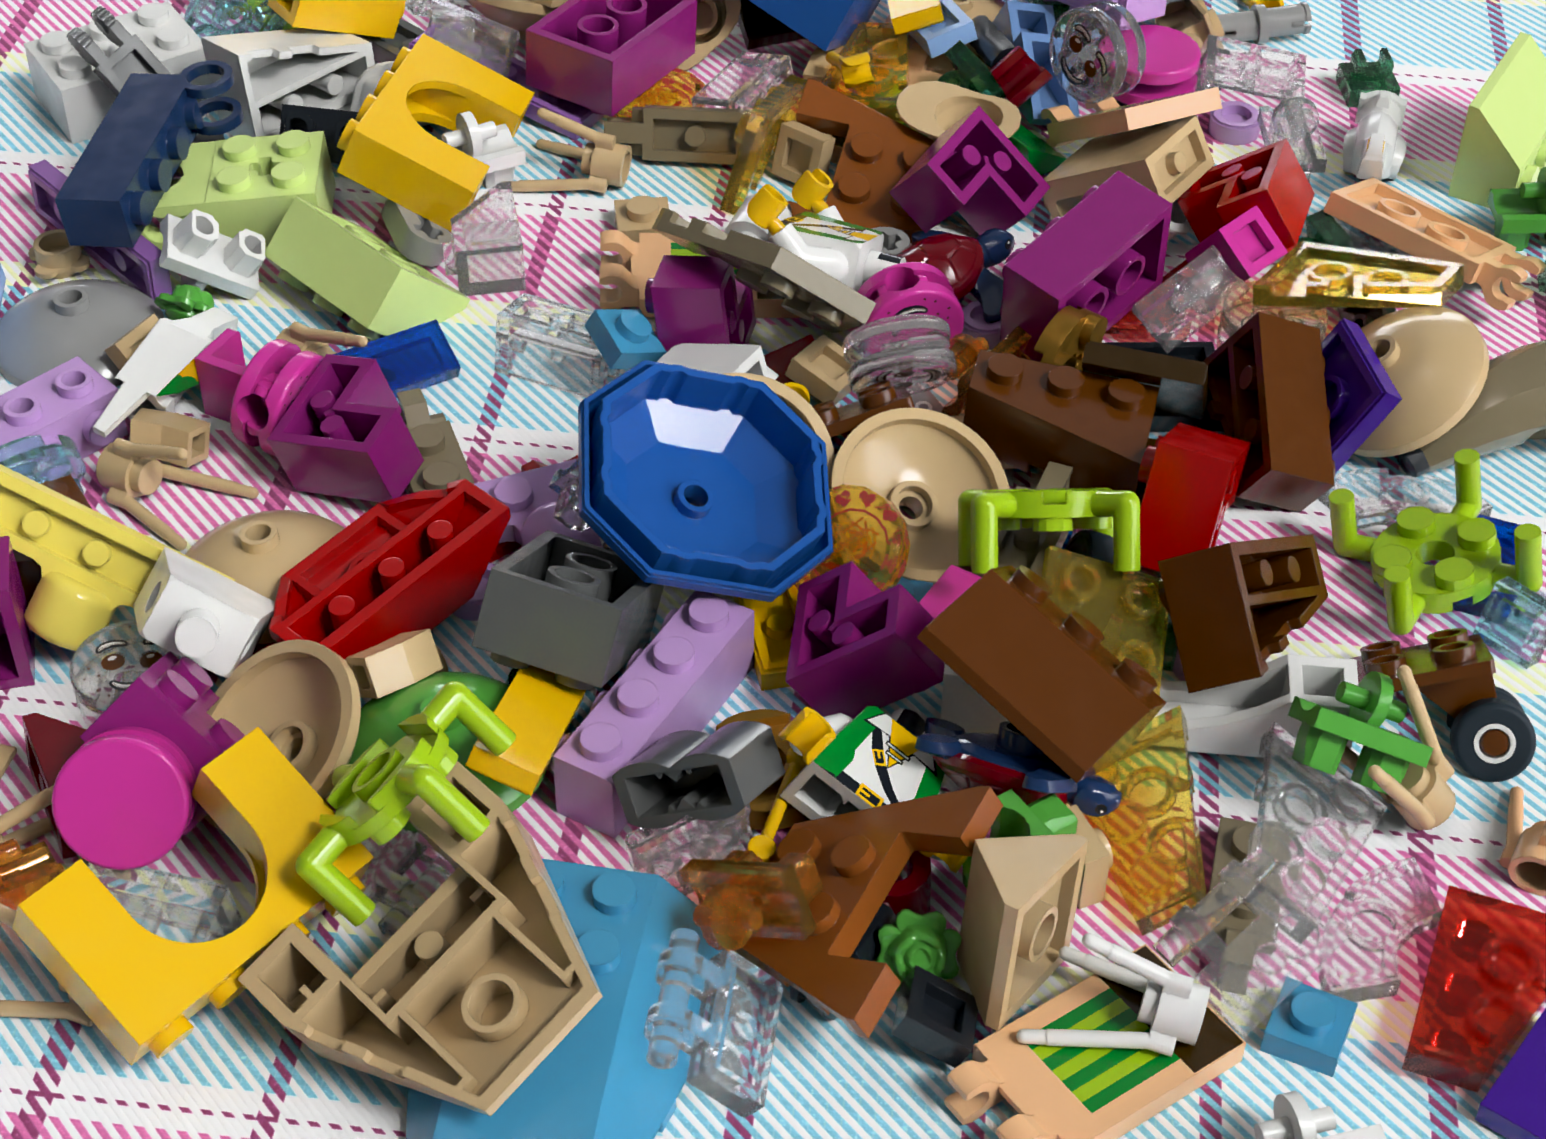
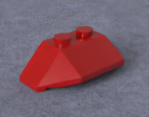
(392, 570)

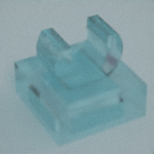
(1514, 622)

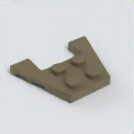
(771, 267)

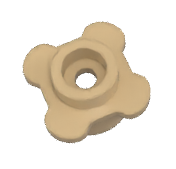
(56, 257)

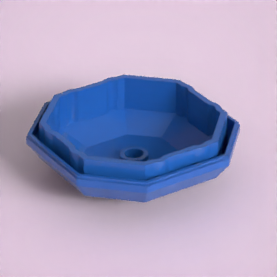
(726, 448)

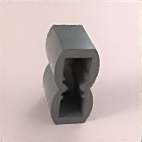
(699, 775)

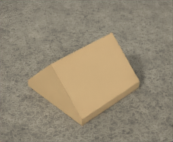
(1018, 917)

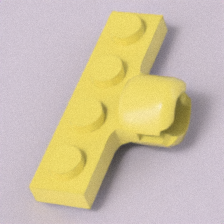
(84, 559)

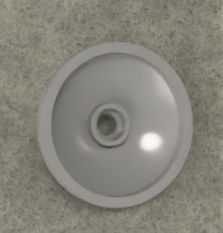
(67, 323)

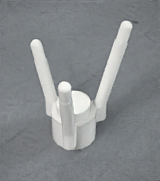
(1168, 1003)

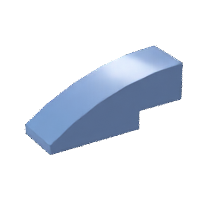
(1030, 28)

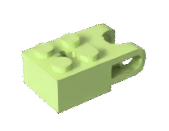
(249, 182)

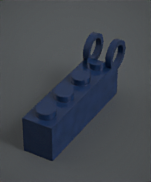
(139, 151)

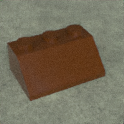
(1044, 670)

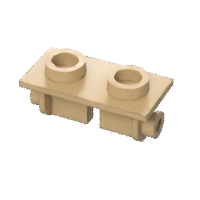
(1192, 19)

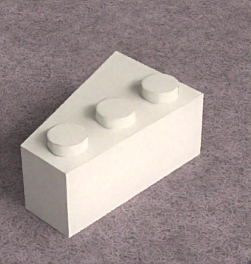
(288, 69)

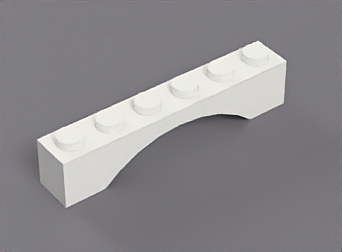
(1219, 718)

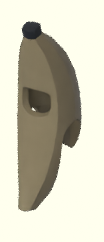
(1502, 417)

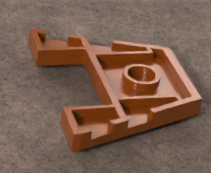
(871, 161)
(858, 864)

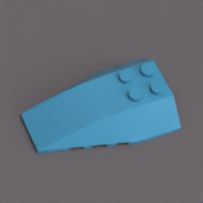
(599, 1073)

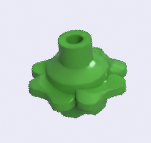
(184, 302)
(919, 942)

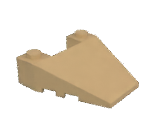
(463, 989)

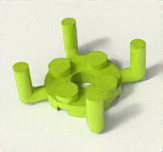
(1047, 510)
(1459, 539)
(381, 783)

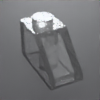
(487, 245)

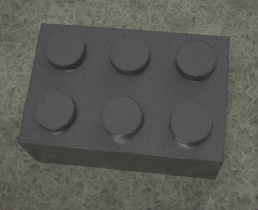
(566, 611)

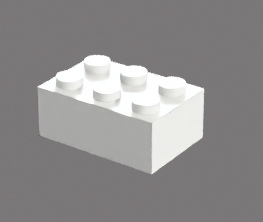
(76, 94)

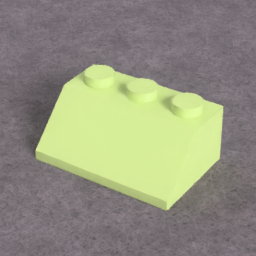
(1504, 127)
(358, 273)

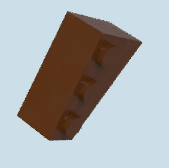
(1273, 394)
(1062, 416)
(1239, 605)

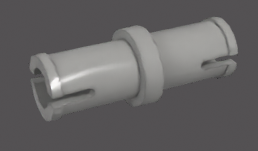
(1264, 23)

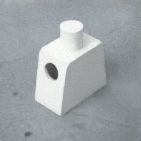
(201, 614)

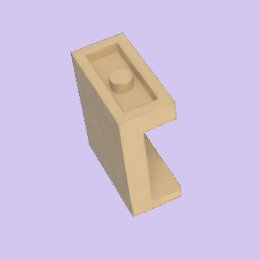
(1158, 156)

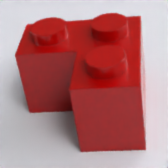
(1260, 178)
(1188, 489)

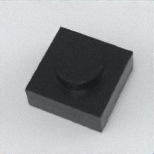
(935, 1017)

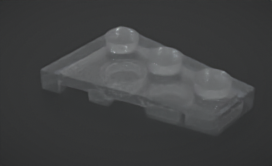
(1309, 819)

